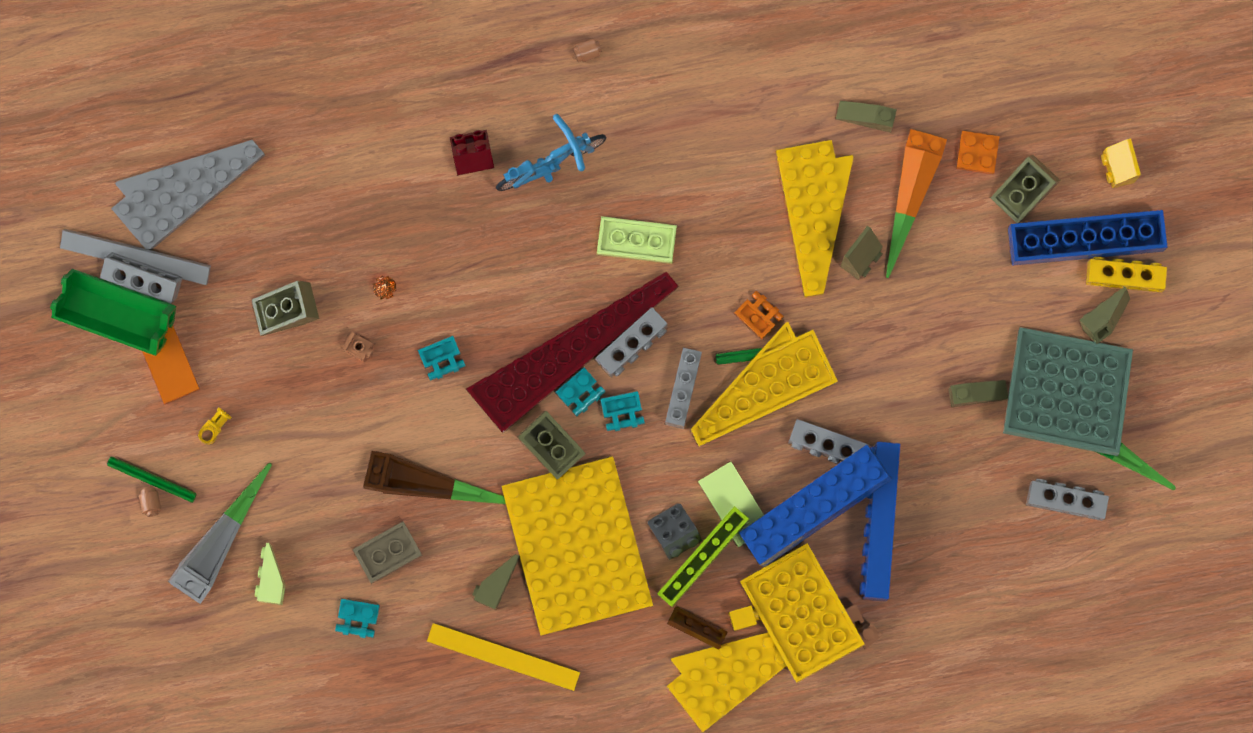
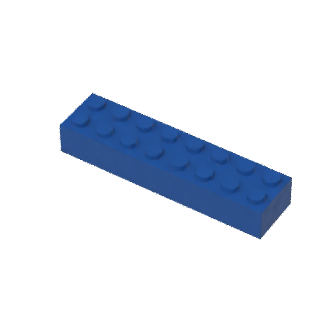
(1087, 237)
(815, 505)
(880, 528)

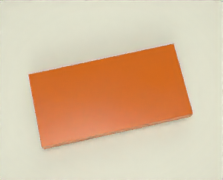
(172, 369)

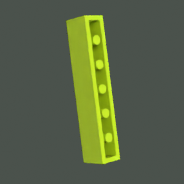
(703, 556)

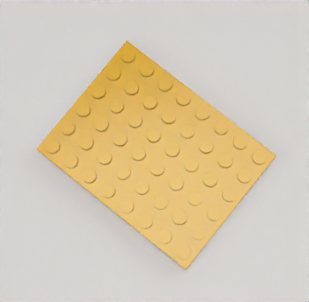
(577, 546)

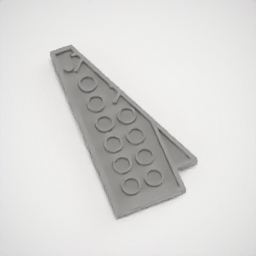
(172, 194)

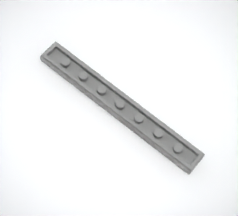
(102, 247)

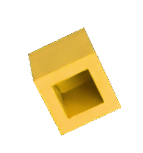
(743, 618)

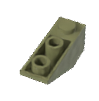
(1104, 318)

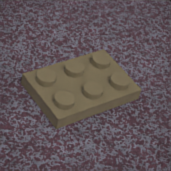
(387, 552)

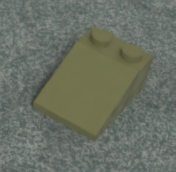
(1025, 188)
(862, 254)
(285, 308)
(551, 445)

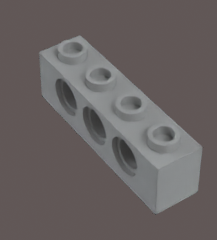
(169, 282)
(649, 319)
(683, 388)
(821, 435)
(1098, 500)

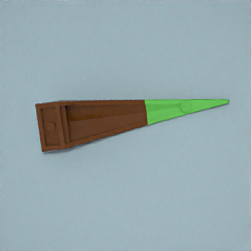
(399, 477)

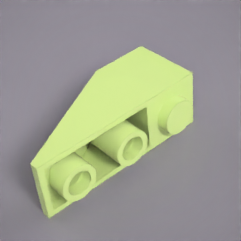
(271, 581)

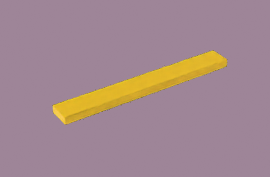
(503, 657)

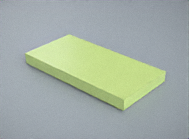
(636, 240)
(728, 490)

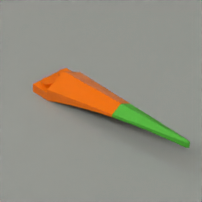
(919, 165)

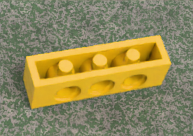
(1096, 277)

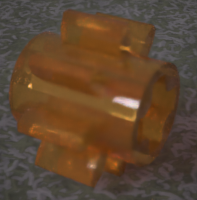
(384, 287)

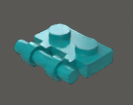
(440, 352)
(576, 387)
(621, 405)
(358, 612)

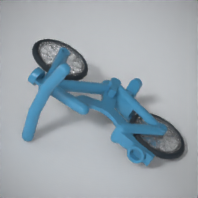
(576, 147)

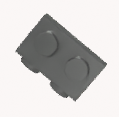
(674, 531)

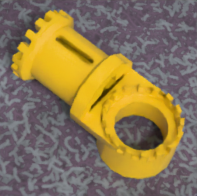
(214, 425)

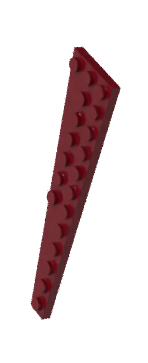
(531, 378)

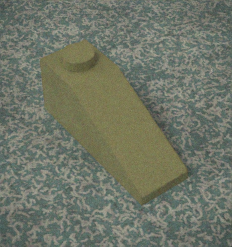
(867, 115)
(977, 393)
(493, 587)

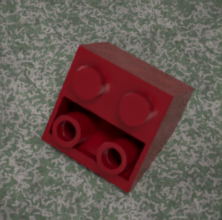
(471, 152)

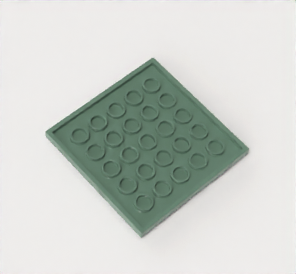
(1068, 391)

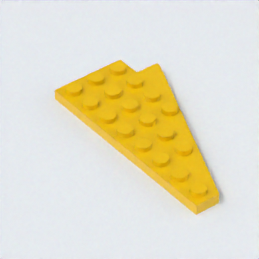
(814, 199)
(776, 377)
(721, 679)

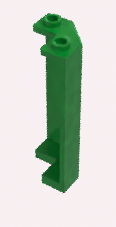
(113, 312)

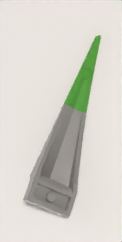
(202, 564)

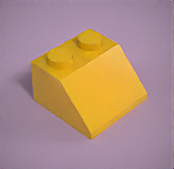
(1121, 164)

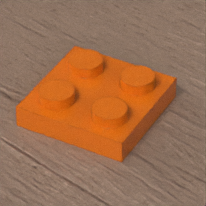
(977, 152)

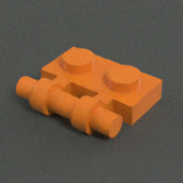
(754, 318)

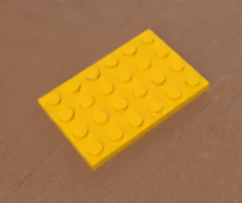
(802, 613)

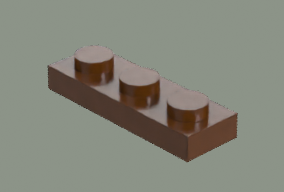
(697, 627)

